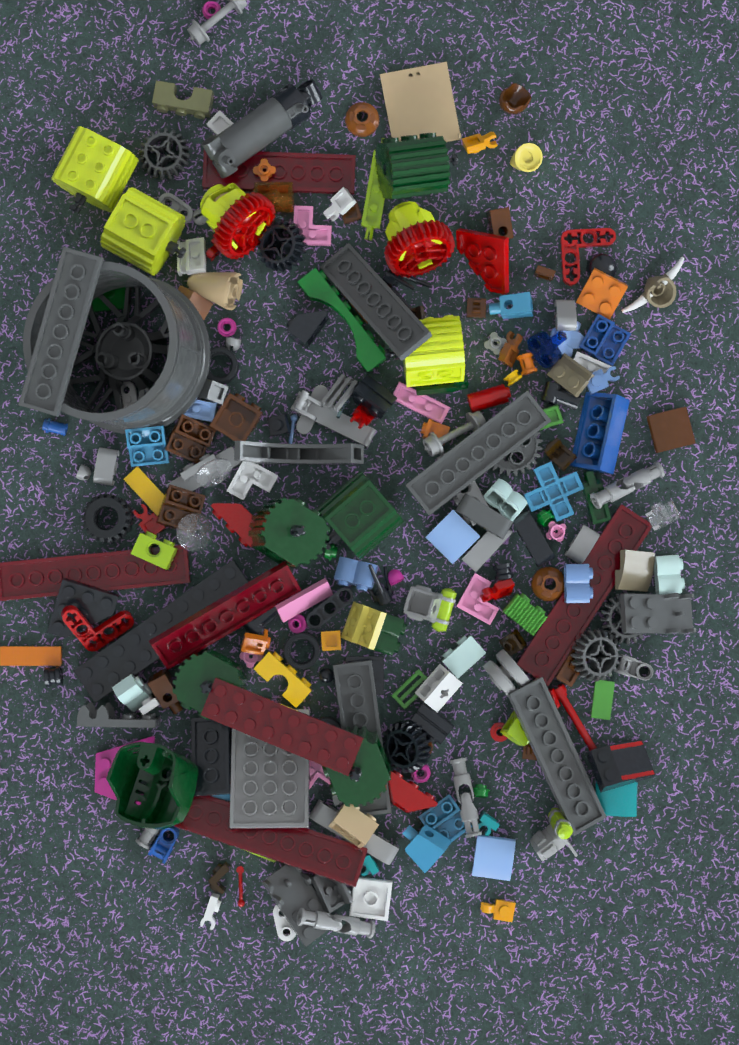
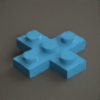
(553, 491)

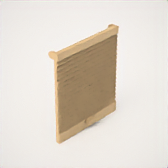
(421, 102)

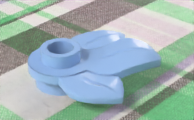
(573, 340)

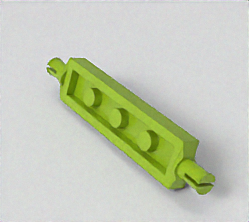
(373, 203)

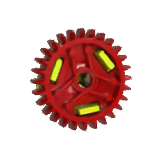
(236, 218)
(416, 241)

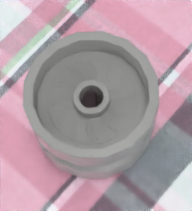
(506, 673)

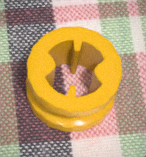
(512, 377)

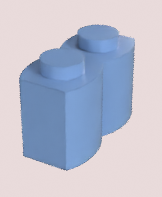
(354, 573)
(577, 583)

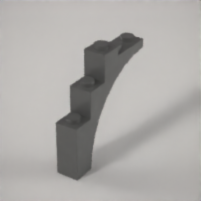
(299, 453)

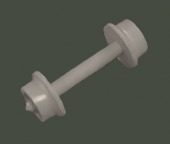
(198, 32)
(433, 444)

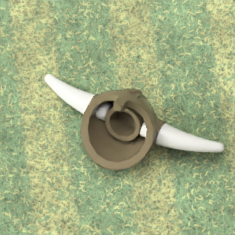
(658, 290)

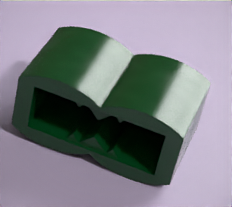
(389, 634)

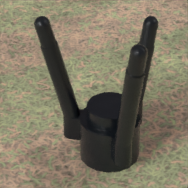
(393, 280)
(382, 595)

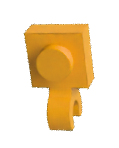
(476, 142)
(501, 910)

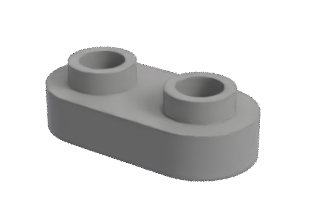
(177, 205)

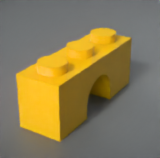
(297, 688)

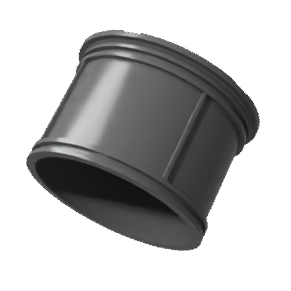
(128, 352)

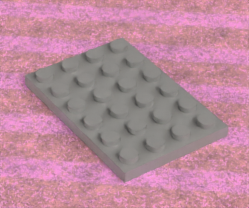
(267, 785)

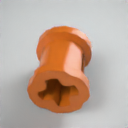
(527, 363)

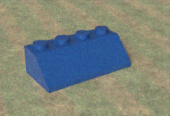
(600, 432)

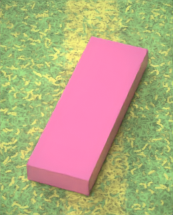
(421, 404)
(304, 600)

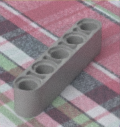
(377, 845)

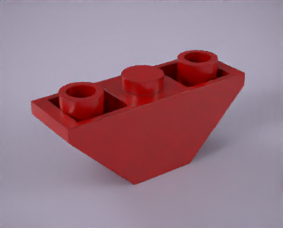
(237, 520)
(407, 796)

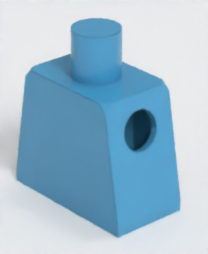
(521, 307)
(425, 846)

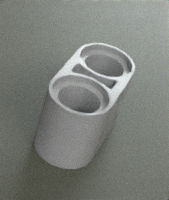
(565, 315)
(105, 466)
(582, 544)

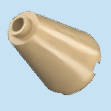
(217, 287)

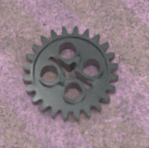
(527, 452)

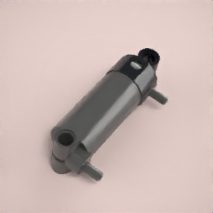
(261, 126)

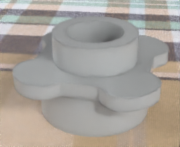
(490, 343)

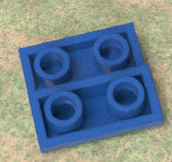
(605, 340)

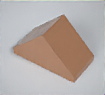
(202, 304)

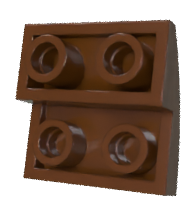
(671, 429)
(189, 439)
(178, 504)

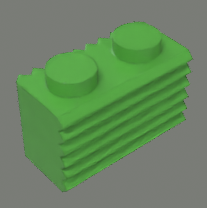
(525, 614)

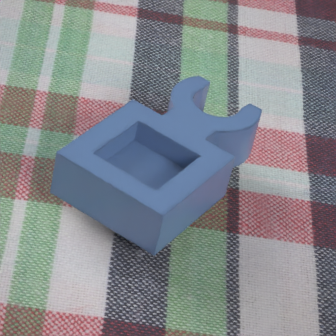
(600, 380)

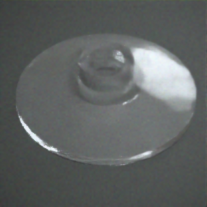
(214, 472)
(186, 532)

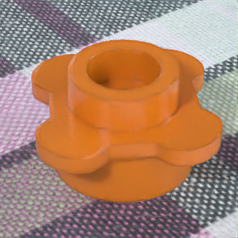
(264, 165)

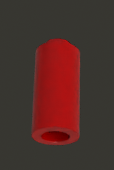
(488, 398)

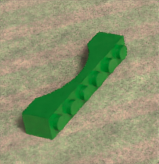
(318, 290)

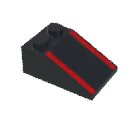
(620, 764)

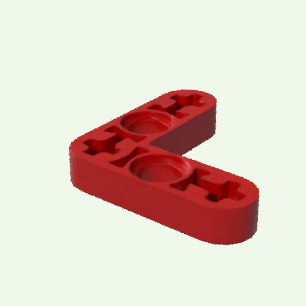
(574, 249)
(90, 632)

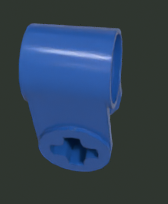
(163, 845)

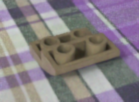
(635, 570)

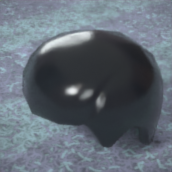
(603, 263)

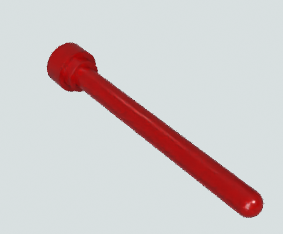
(561, 695)

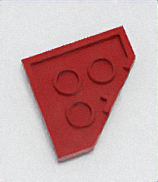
(488, 254)

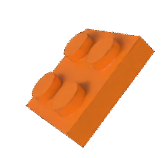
(602, 293)

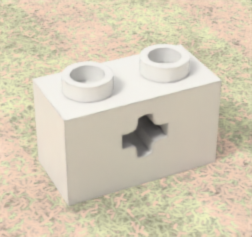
(438, 688)

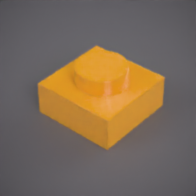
(331, 640)

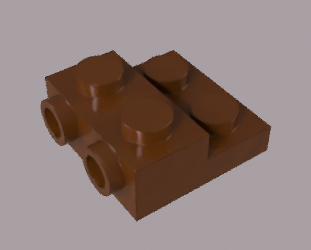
(236, 418)

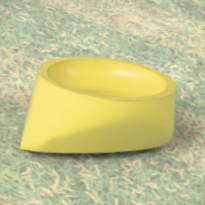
(527, 158)

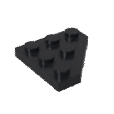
(91, 601)

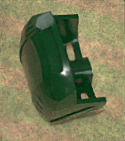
(165, 799)

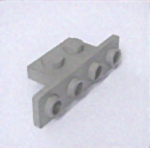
(188, 476)

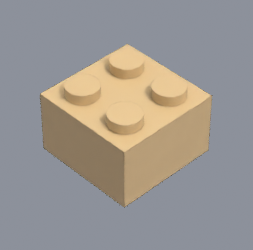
(354, 825)

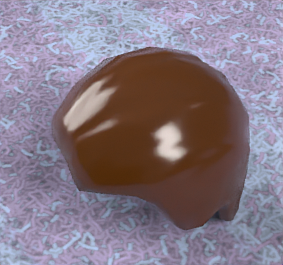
(514, 99)

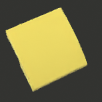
(363, 625)

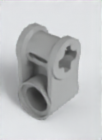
(632, 668)

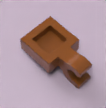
(509, 351)

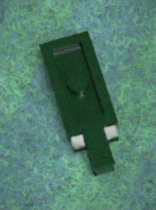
(442, 388)
(593, 485)

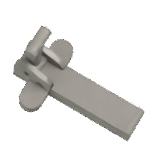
(313, 411)

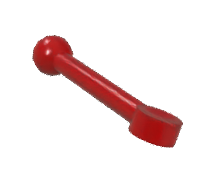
(241, 902)

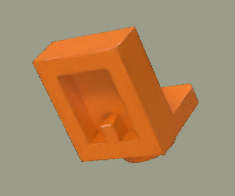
(439, 429)
(255, 643)

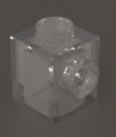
(662, 514)

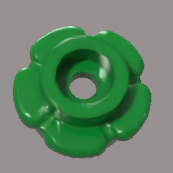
(545, 517)
(331, 552)
(481, 791)

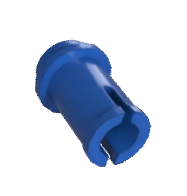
(54, 427)

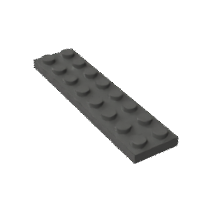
(376, 302)
(61, 331)
(478, 453)
(359, 708)
(556, 755)

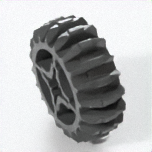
(168, 139)
(618, 624)
(594, 640)

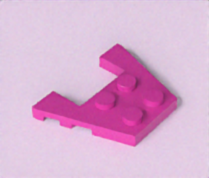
(103, 764)

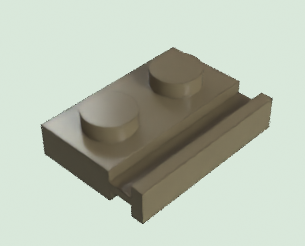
(570, 375)

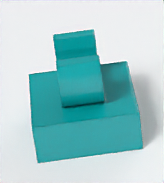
(489, 822)
(370, 865)

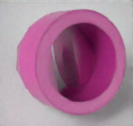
(395, 577)

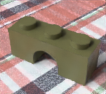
(198, 104)

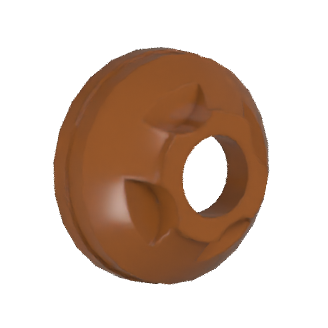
(359, 128)
(538, 583)

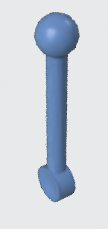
(294, 418)

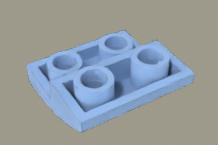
(452, 536)
(493, 857)

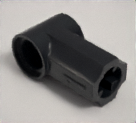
(559, 396)
(259, 623)

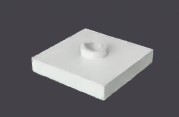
(371, 898)

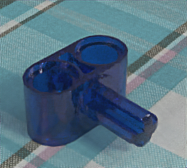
(548, 346)

